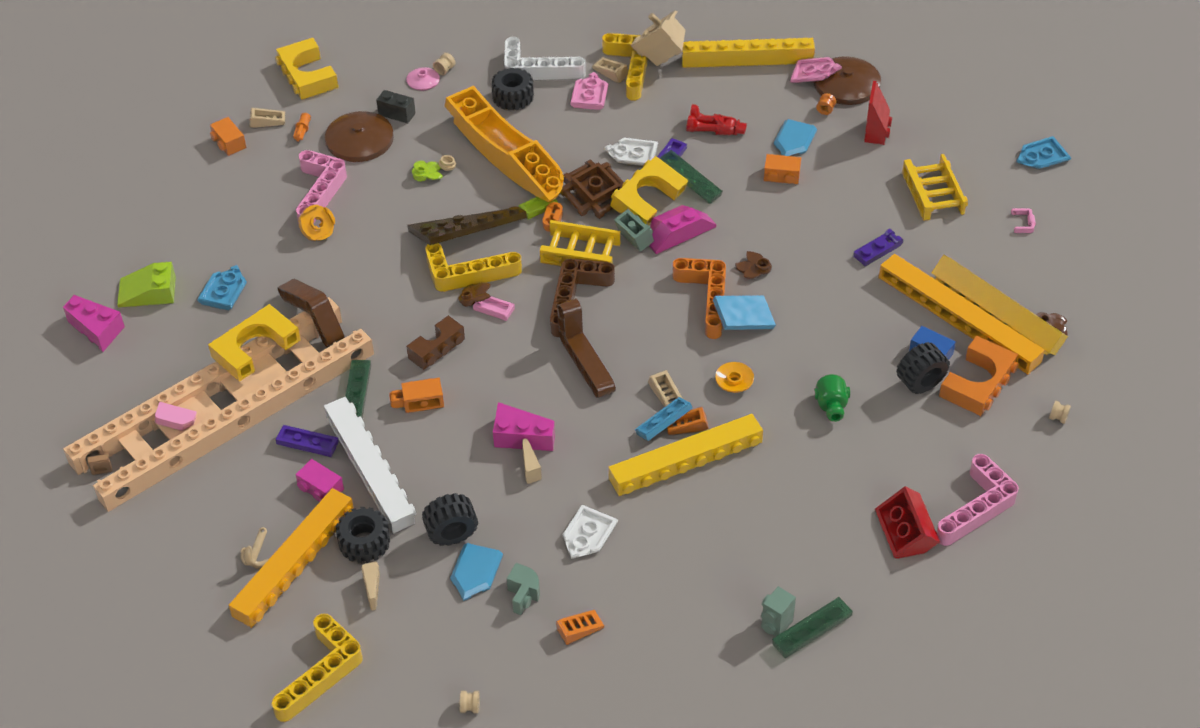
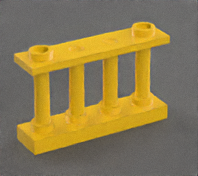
(921, 195)
(556, 256)

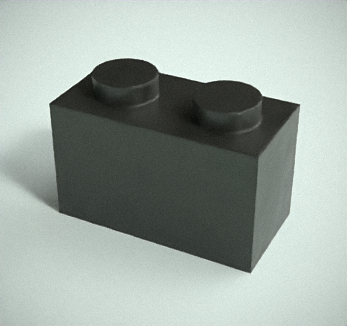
(395, 106)

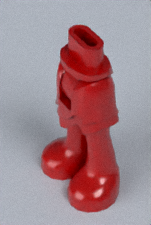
(717, 123)

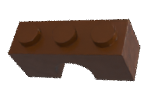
(426, 352)

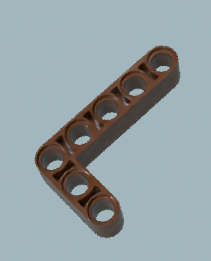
(578, 272)
(317, 305)
(580, 349)

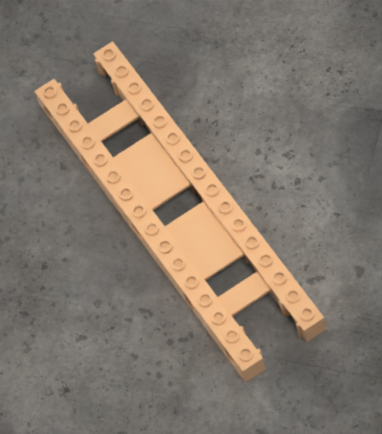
(256, 399)

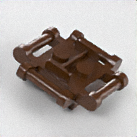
(592, 186)

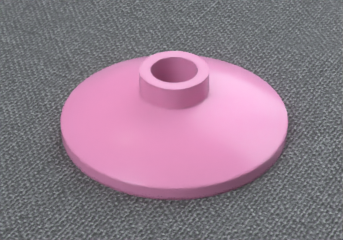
(423, 79)

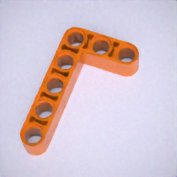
(704, 272)

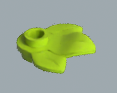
(426, 170)

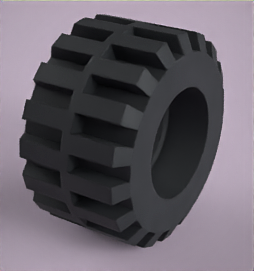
(512, 89)
(923, 368)
(450, 519)
(366, 547)

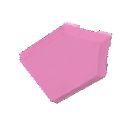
(814, 70)
(589, 93)

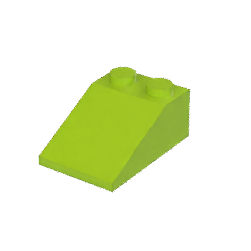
(148, 286)

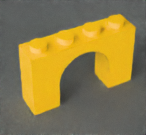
(305, 83)
(654, 174)
(264, 323)

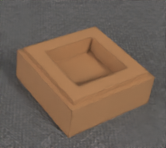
(99, 464)

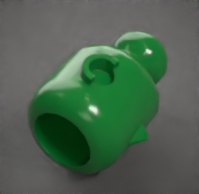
(832, 396)

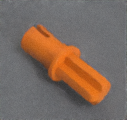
(302, 126)

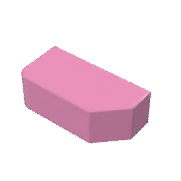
(174, 416)

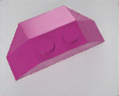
(678, 226)

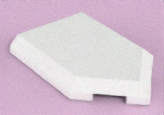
(633, 151)
(588, 531)

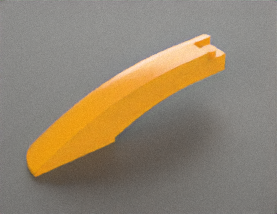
(504, 145)

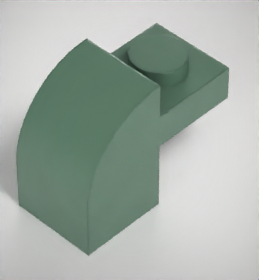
(525, 584)

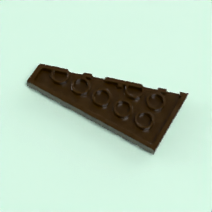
(459, 225)

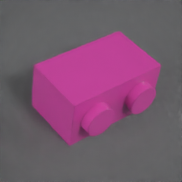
(318, 480)

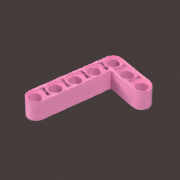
(331, 177)
(999, 496)

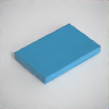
(744, 312)

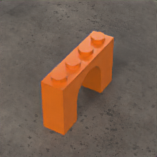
(979, 395)

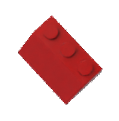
(907, 524)

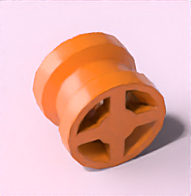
(826, 104)

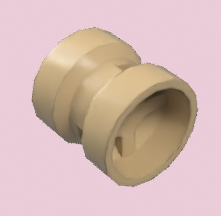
(444, 63)

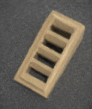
(613, 70)
(266, 117)
(664, 376)
(531, 464)
(371, 580)

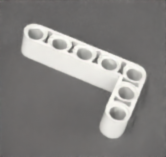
(543, 67)

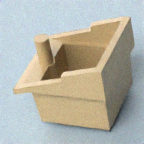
(661, 39)

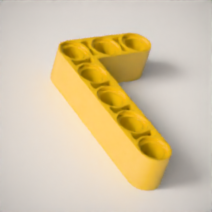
(620, 45)
(471, 272)
(323, 670)

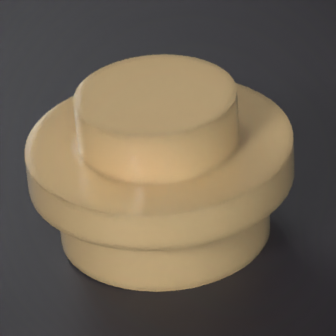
(447, 163)

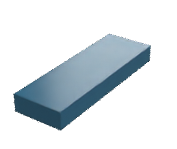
(663, 418)

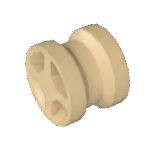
(1060, 412)
(469, 701)

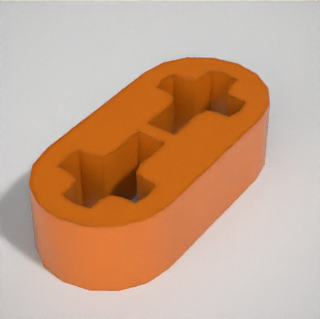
(557, 216)

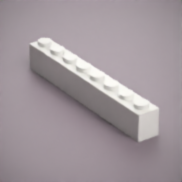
(369, 464)

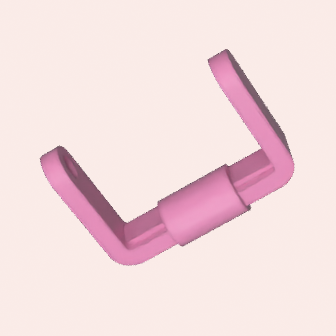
(1031, 220)

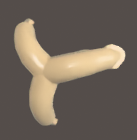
(249, 555)

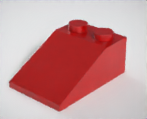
(878, 117)

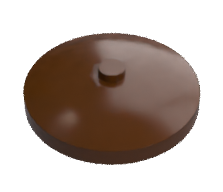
(851, 83)
(359, 136)

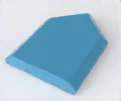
(794, 137)
(1043, 153)
(223, 289)
(475, 569)

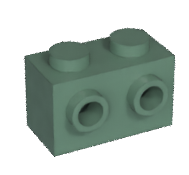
(634, 230)
(777, 611)

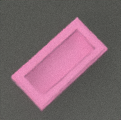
(495, 307)

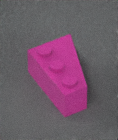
(94, 320)
(515, 424)

